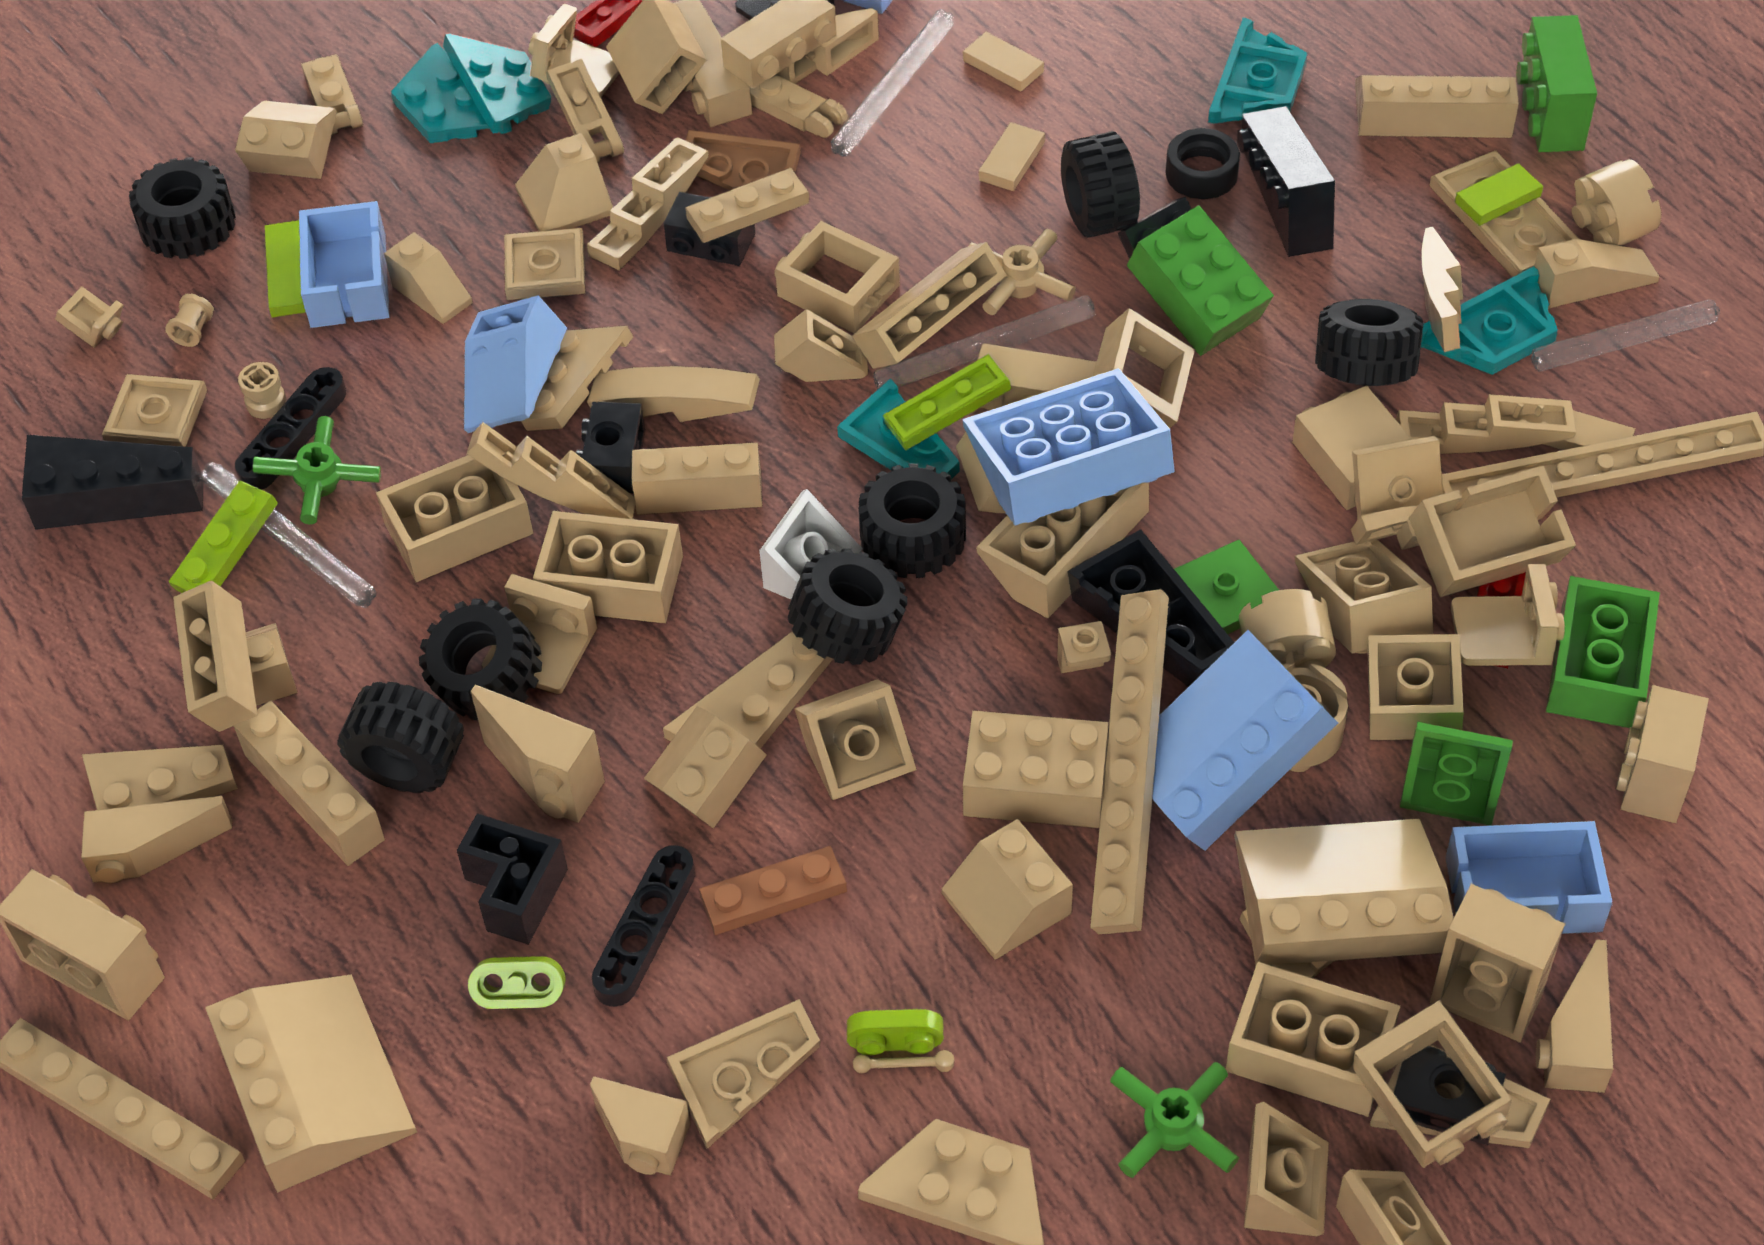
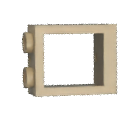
(861, 301)
(1155, 345)
(1408, 1039)

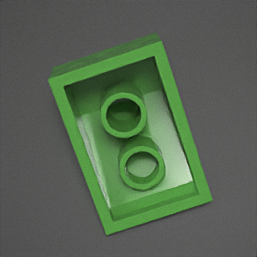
(1455, 773)

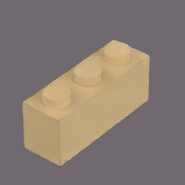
(777, 38)
(1034, 372)
(696, 478)
(214, 656)

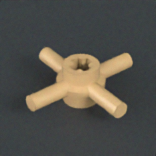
(1026, 274)

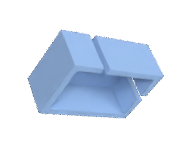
(343, 264)
(1536, 866)

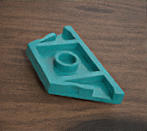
(1257, 75)
(497, 80)
(438, 100)
(1500, 325)

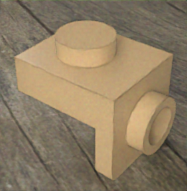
(90, 317)
(1082, 647)

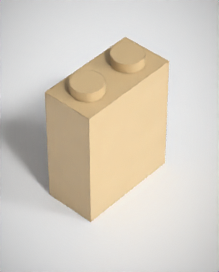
(656, 54)
(1337, 428)

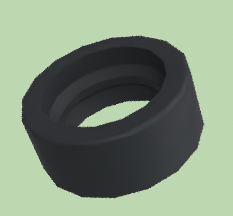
(1198, 183)

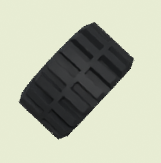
(1100, 184)
(182, 207)
(1369, 342)
(912, 494)
(847, 606)
(461, 637)
(401, 737)

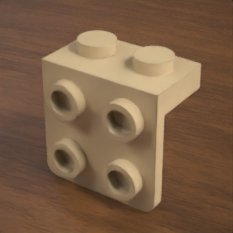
(556, 47)
(1510, 627)

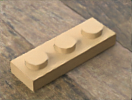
(747, 205)

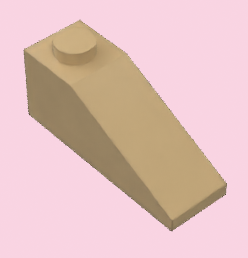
(1590, 269)
(143, 837)
(1579, 1035)

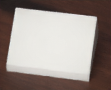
(796, 539)

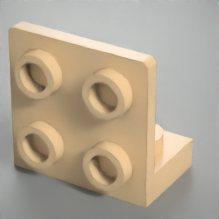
(560, 623)

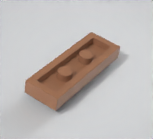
(773, 890)

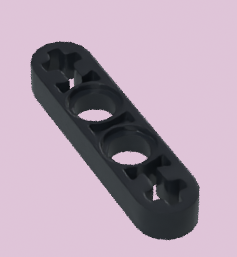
(286, 426)
(650, 926)

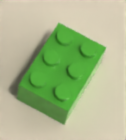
(1557, 83)
(1199, 280)
(1604, 653)

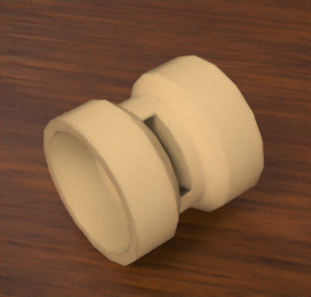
(262, 389)

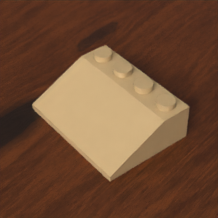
(1342, 892)
(309, 1076)

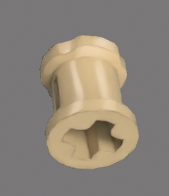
(189, 320)

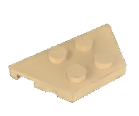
(961, 1185)

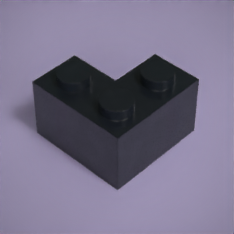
(518, 871)

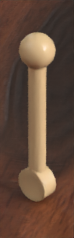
(942, 1061)

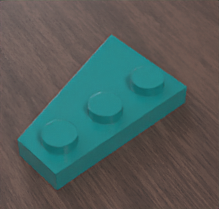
(869, 434)

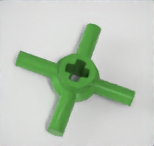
(317, 470)
(1173, 1120)

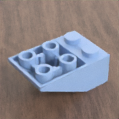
(508, 361)

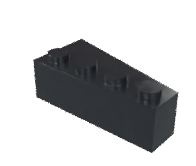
(1290, 179)
(107, 481)
(1136, 566)

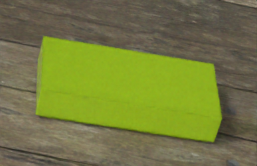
(1498, 194)

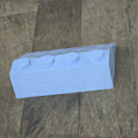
(1070, 446)
(1232, 739)

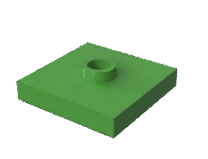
(1227, 582)

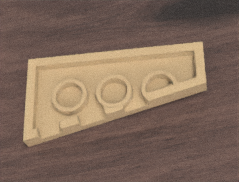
(762, 691)

